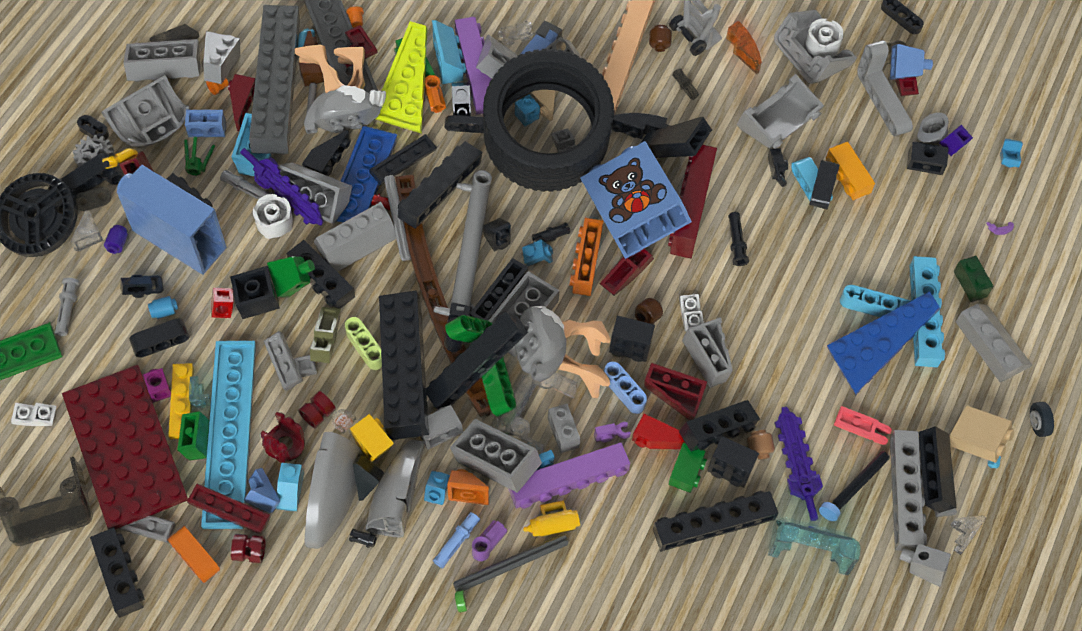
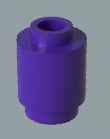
(116, 239)

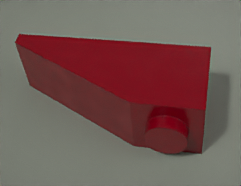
(242, 96)

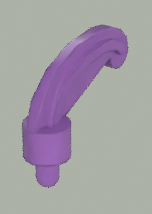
(1000, 230)

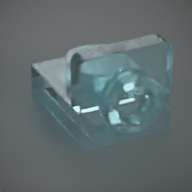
(196, 394)

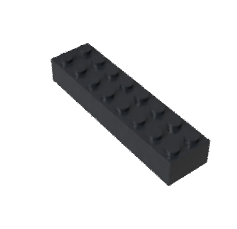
(403, 366)

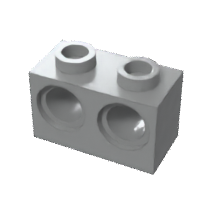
(563, 428)

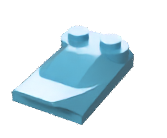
(243, 165)

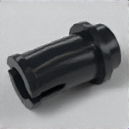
(364, 538)

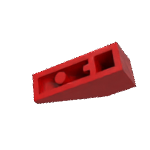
(656, 434)

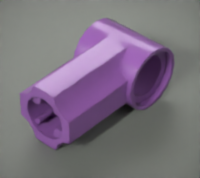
(489, 539)

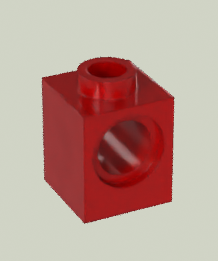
(222, 302)

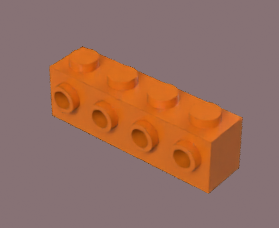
(587, 256)

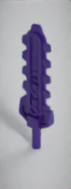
(268, 176)
(803, 481)

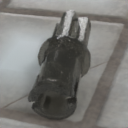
(685, 84)

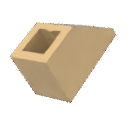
(545, 100)

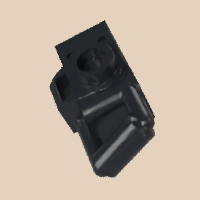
(778, 166)
(139, 285)

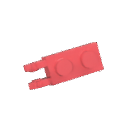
(862, 425)

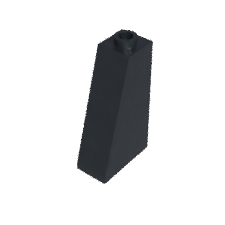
(679, 139)

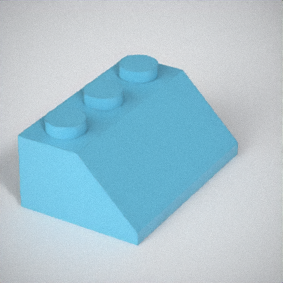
(447, 53)

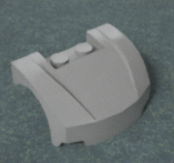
(147, 114)

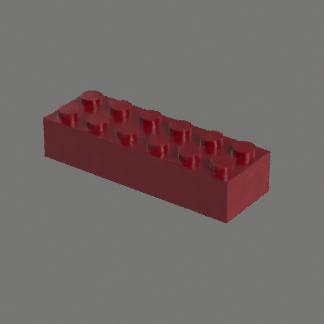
(693, 198)

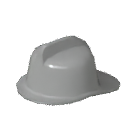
(933, 128)

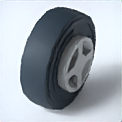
(1041, 419)

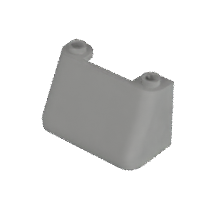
(791, 41)
(781, 114)

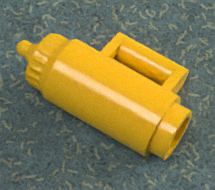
(553, 522)

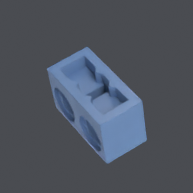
(205, 123)

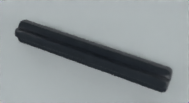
(867, 473)

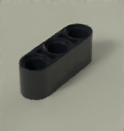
(824, 184)
(159, 337)

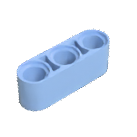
(626, 396)

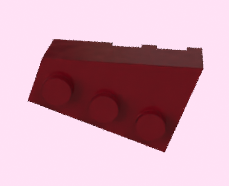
(676, 389)

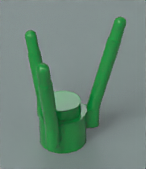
(194, 165)

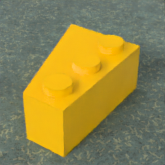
(371, 437)

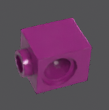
(160, 391)

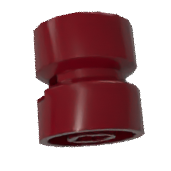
(319, 407)
(241, 545)

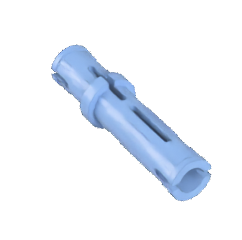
(462, 532)

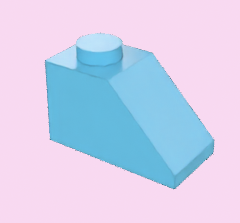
(289, 486)

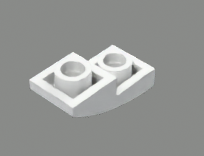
(690, 311)
(33, 415)

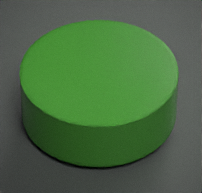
(461, 601)

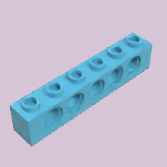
(923, 354)

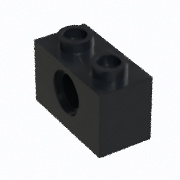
(927, 158)

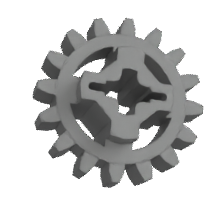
(91, 148)

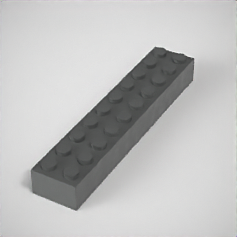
(275, 80)

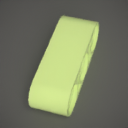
(363, 335)

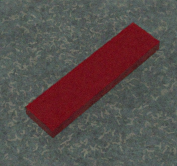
(228, 509)

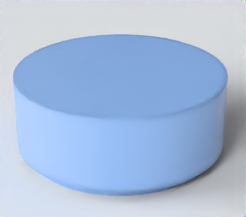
(829, 511)

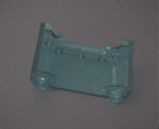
(843, 546)

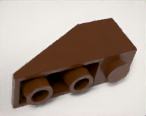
(310, 71)

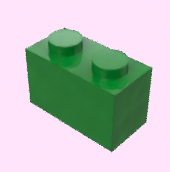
(193, 436)
(686, 469)

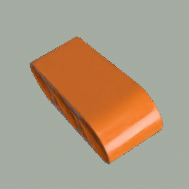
(194, 554)

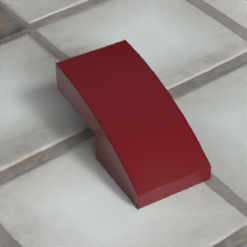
(907, 86)

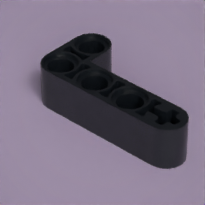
(91, 175)

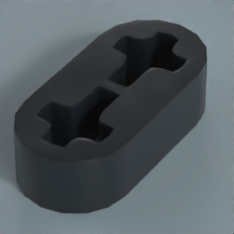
(94, 125)

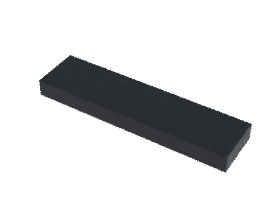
(403, 159)

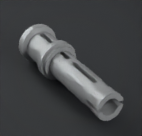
(67, 299)

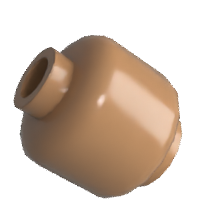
(762, 443)

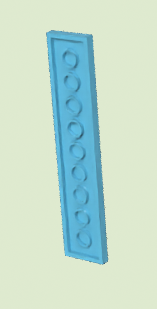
(229, 425)

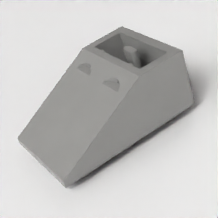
(493, 56)

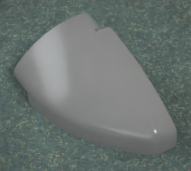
(331, 488)
(393, 495)

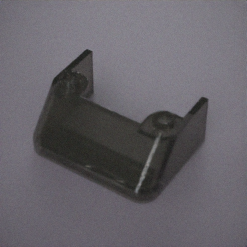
(50, 516)

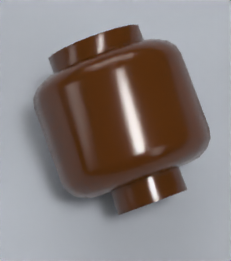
(660, 38)
(649, 311)

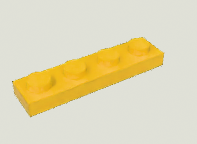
(180, 400)

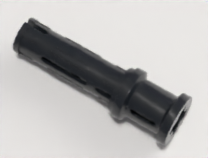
(738, 245)

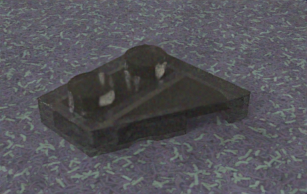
(181, 32)

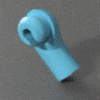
(302, 36)

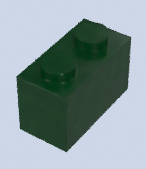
(973, 278)

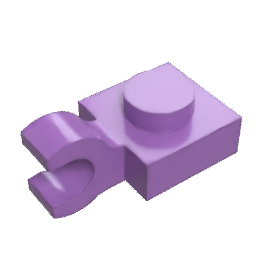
(608, 432)

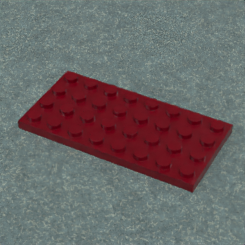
(124, 447)

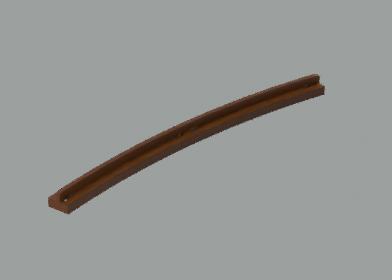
(425, 274)

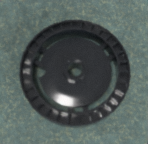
(49, 226)

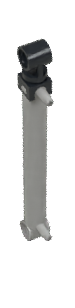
(468, 253)

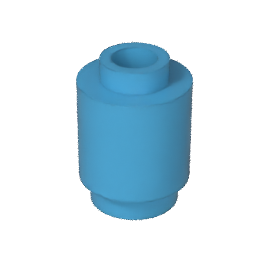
(163, 307)

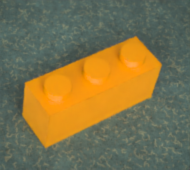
(851, 171)

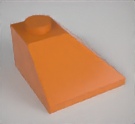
(467, 488)

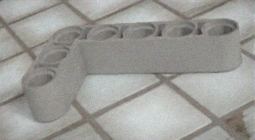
(880, 90)

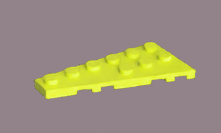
(406, 81)

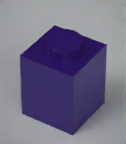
(956, 140)

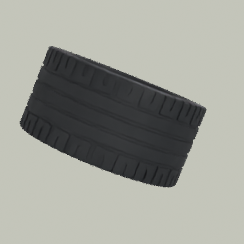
(547, 71)

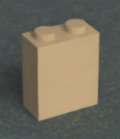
(981, 434)

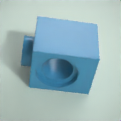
(527, 110)

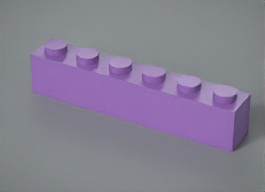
(471, 47)
(572, 474)

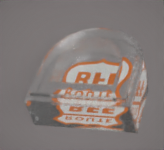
(342, 420)

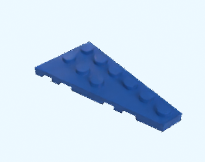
(875, 344)

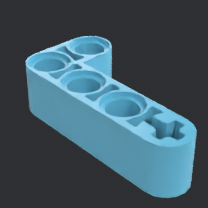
(852, 294)

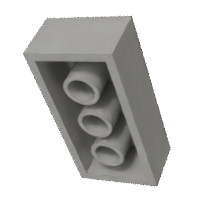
(528, 293)
(496, 455)

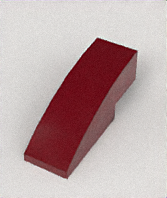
(626, 271)

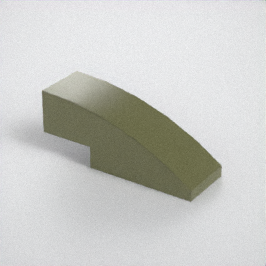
(325, 335)

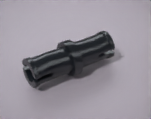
(551, 234)

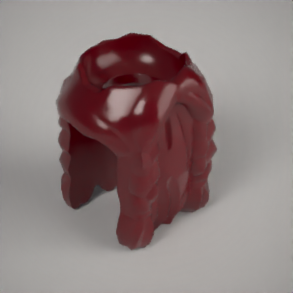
(286, 428)

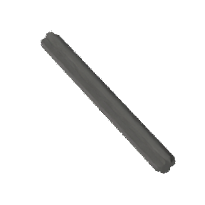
(510, 563)

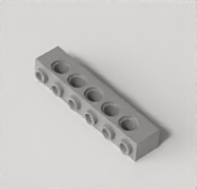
(903, 538)

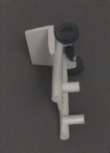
(699, 27)

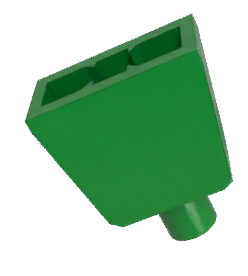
(290, 275)

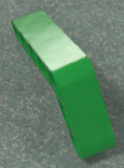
(496, 380)

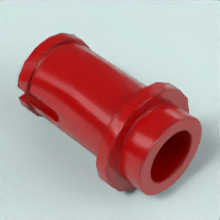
(378, 198)

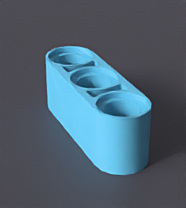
(806, 174)

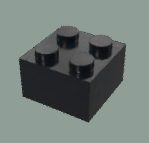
(254, 292)
(631, 339)
(732, 462)

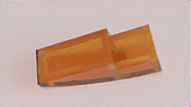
(744, 46)

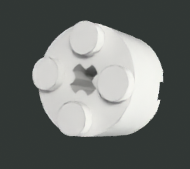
(824, 38)
(273, 216)

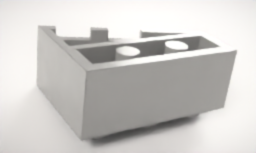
(219, 56)
(709, 351)

